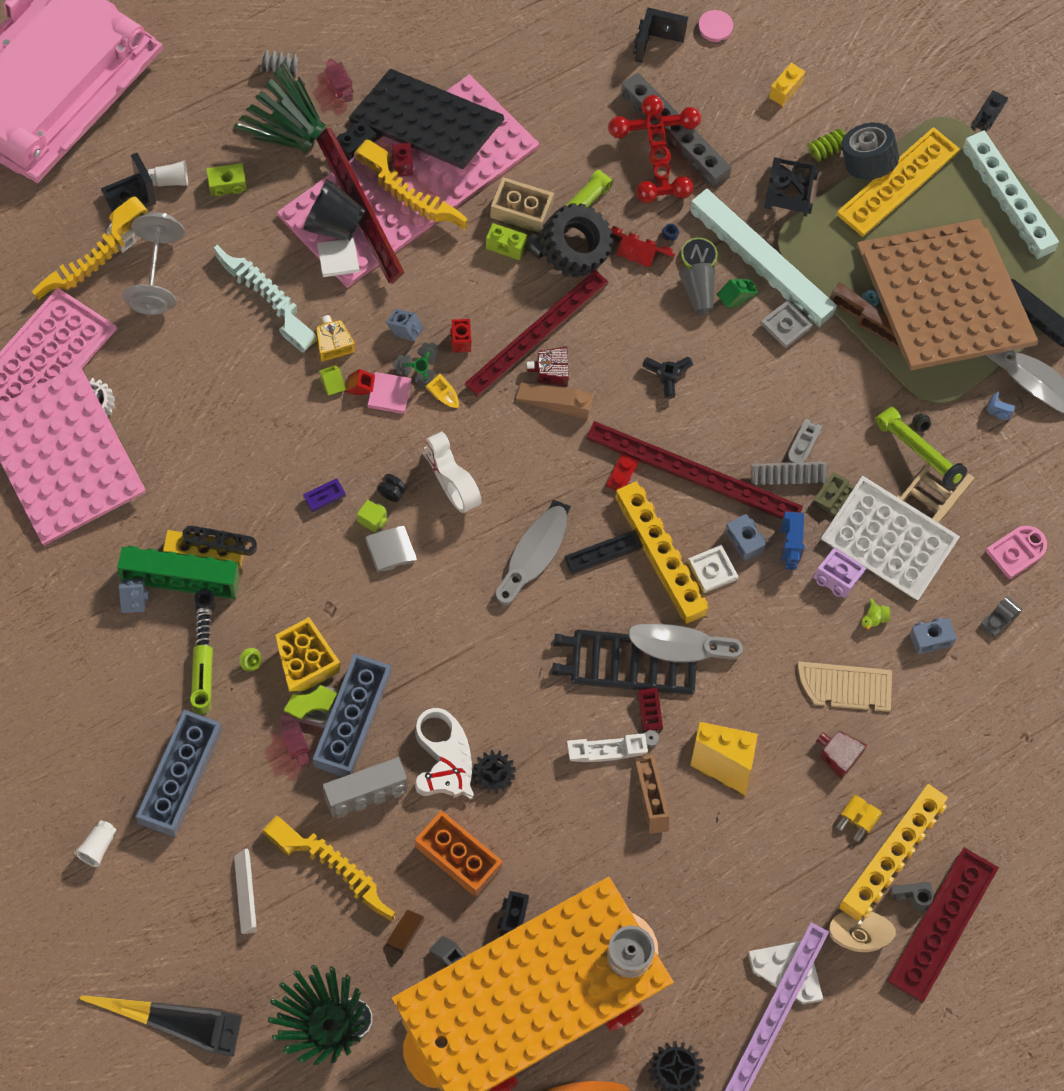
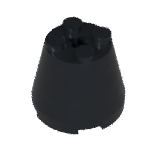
(334, 213)

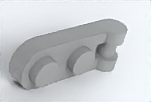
(804, 442)

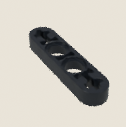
(219, 544)

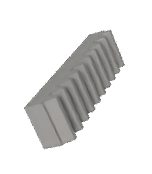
(788, 473)

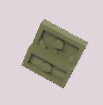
(833, 494)

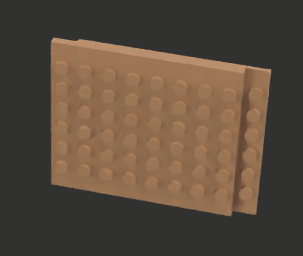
(947, 294)

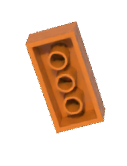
(458, 853)

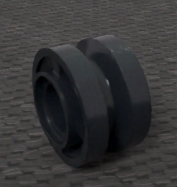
(391, 487)

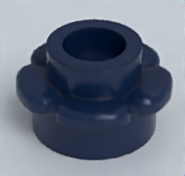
(670, 228)

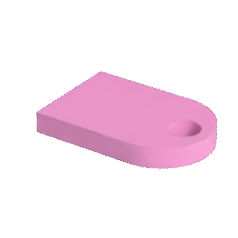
(1016, 550)

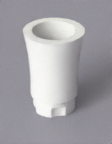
(169, 175)
(96, 844)

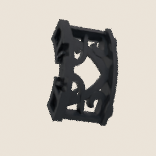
(778, 199)

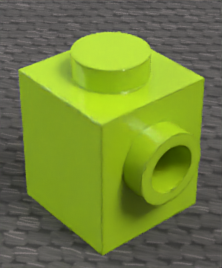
(372, 516)

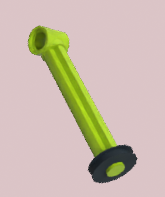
(891, 421)

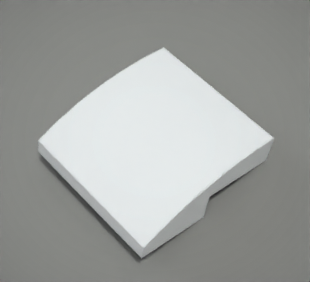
(338, 257)

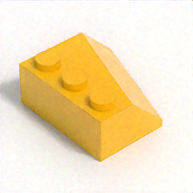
(724, 754)

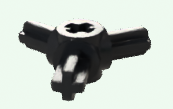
(663, 370)

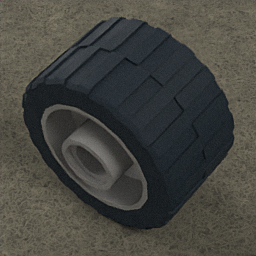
(870, 151)

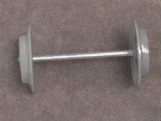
(158, 229)

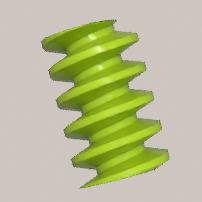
(826, 145)

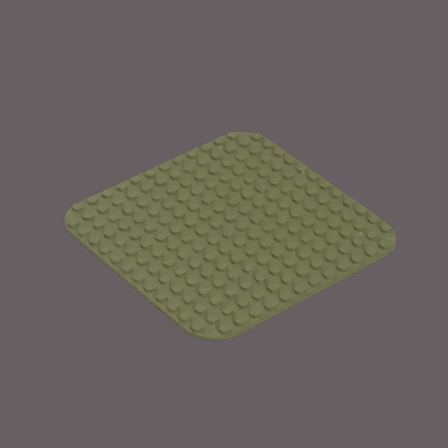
(828, 253)

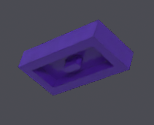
(324, 495)

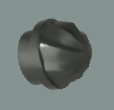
(921, 422)

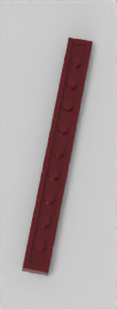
(369, 223)
(536, 333)

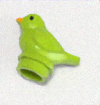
(876, 615)

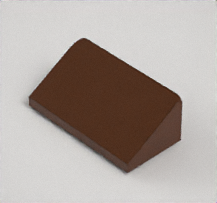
(405, 931)

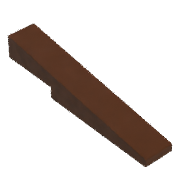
(868, 316)

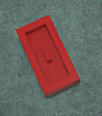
(622, 472)

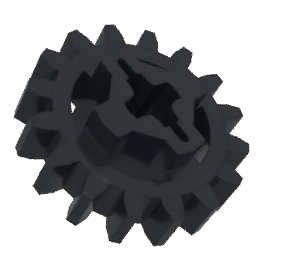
(486, 772)

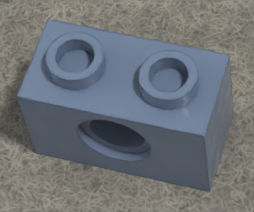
(746, 547)
(925, 643)

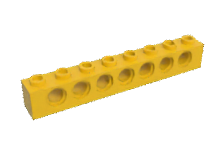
(688, 610)
(859, 908)

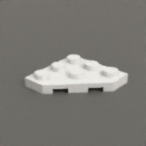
(772, 964)

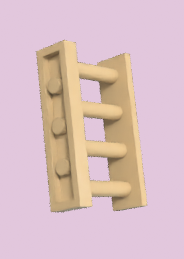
(951, 498)

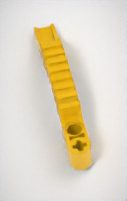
(378, 160)
(121, 223)

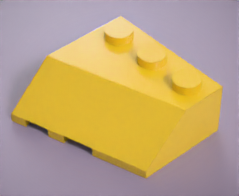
(305, 656)

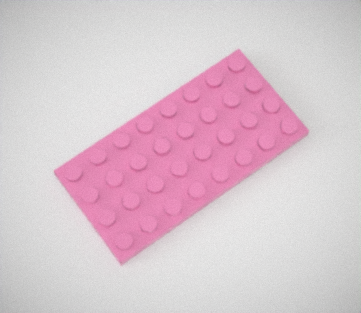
(51, 343)

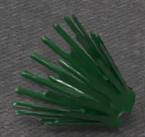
(293, 117)
(317, 1015)

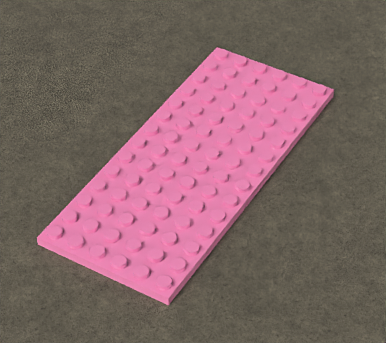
(430, 176)

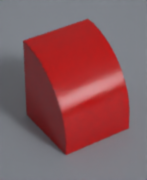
(360, 383)

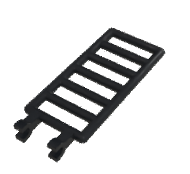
(573, 671)

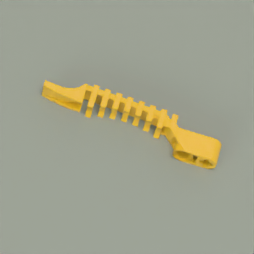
(289, 840)

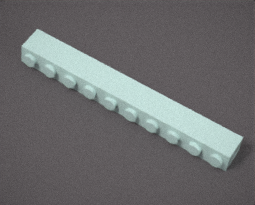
(763, 258)

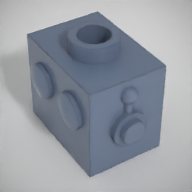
(404, 324)
(133, 595)

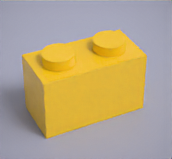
(787, 84)

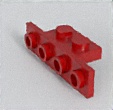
(638, 250)

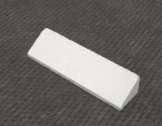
(245, 892)

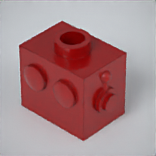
(461, 335)

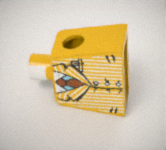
(333, 339)

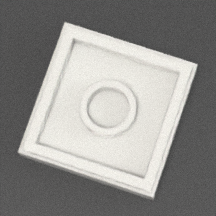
(712, 569)

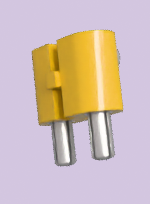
(860, 814)

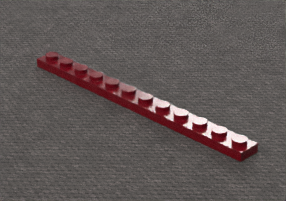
(691, 471)

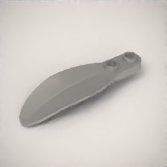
(1034, 377)
(533, 552)
(681, 643)

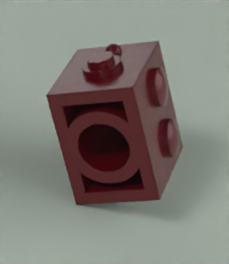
(402, 159)

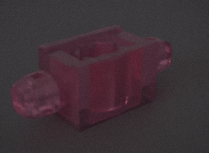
(339, 80)
(294, 740)

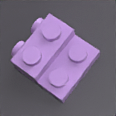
(839, 573)

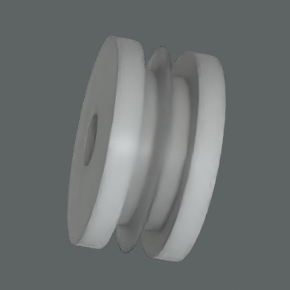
(651, 735)

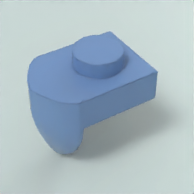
(1000, 409)

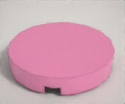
(715, 26)

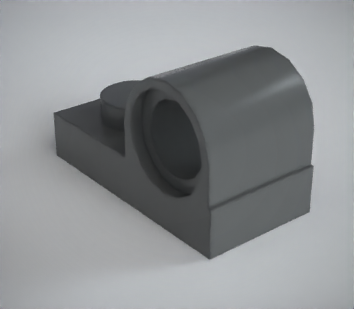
(1001, 617)
(902, 893)

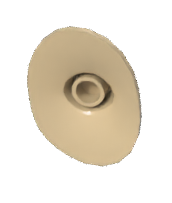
(862, 936)

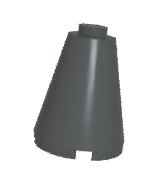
(699, 286)

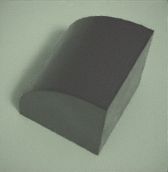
(446, 951)

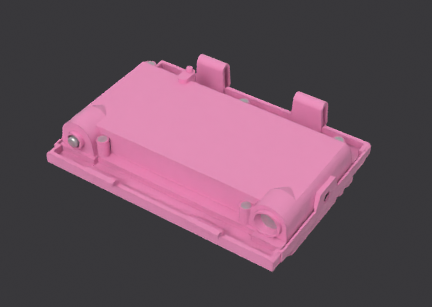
(61, 74)

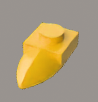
(443, 391)

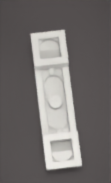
(608, 749)

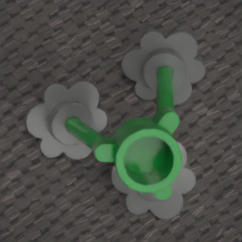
(403, 364)

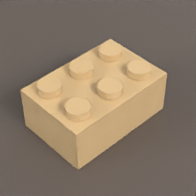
(521, 205)

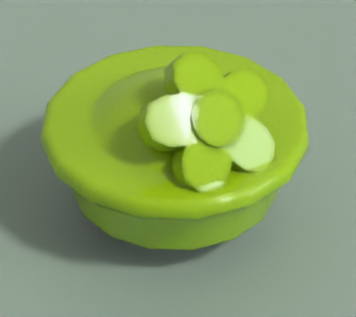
(250, 659)

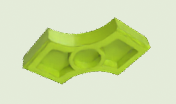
(301, 705)

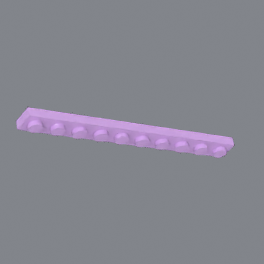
(778, 1009)

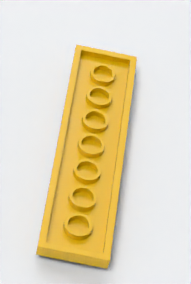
(890, 191)

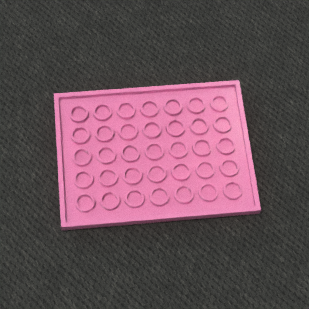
(64, 456)

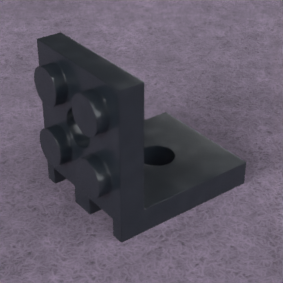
(659, 24)
(137, 185)

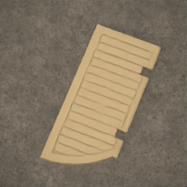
(846, 686)

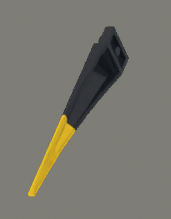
(204, 1027)

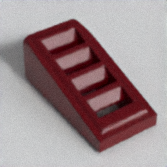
(649, 693)

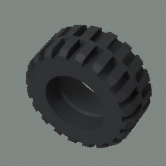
(593, 228)

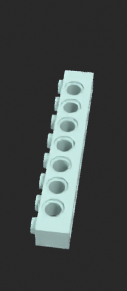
(1010, 185)

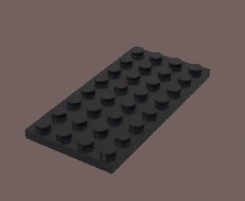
(427, 118)

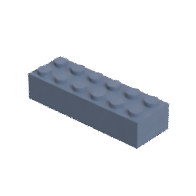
(352, 716)
(179, 773)

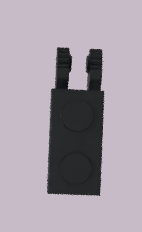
(990, 110)

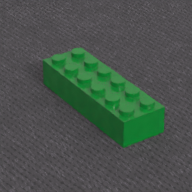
(179, 572)

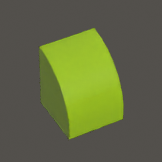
(332, 380)

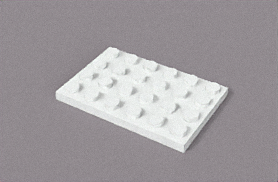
(890, 538)

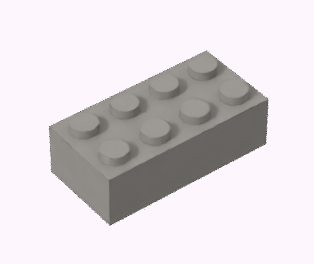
(365, 788)

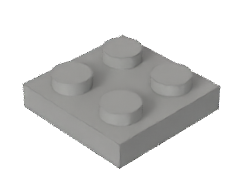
(786, 324)

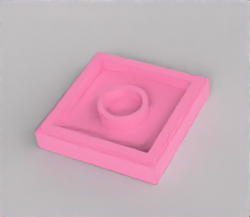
(390, 393)

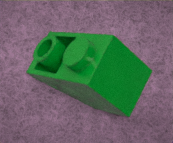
(737, 292)

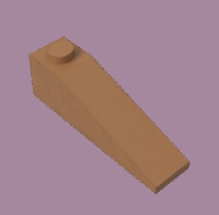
(558, 399)
(652, 794)

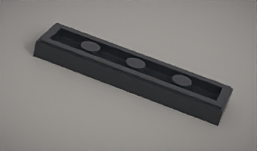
(603, 552)

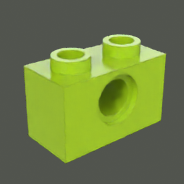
(232, 173)
(506, 241)

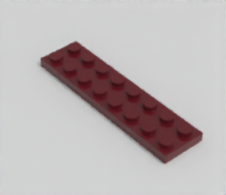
(943, 925)

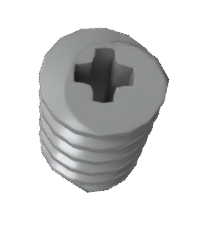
(273, 61)

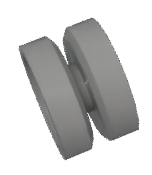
(626, 940)

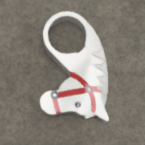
(454, 480)
(454, 764)

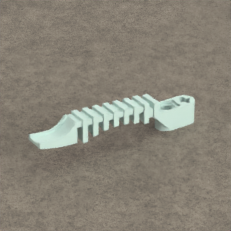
(293, 329)

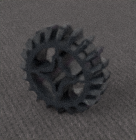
(667, 1069)

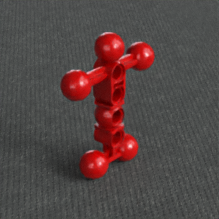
(652, 107)

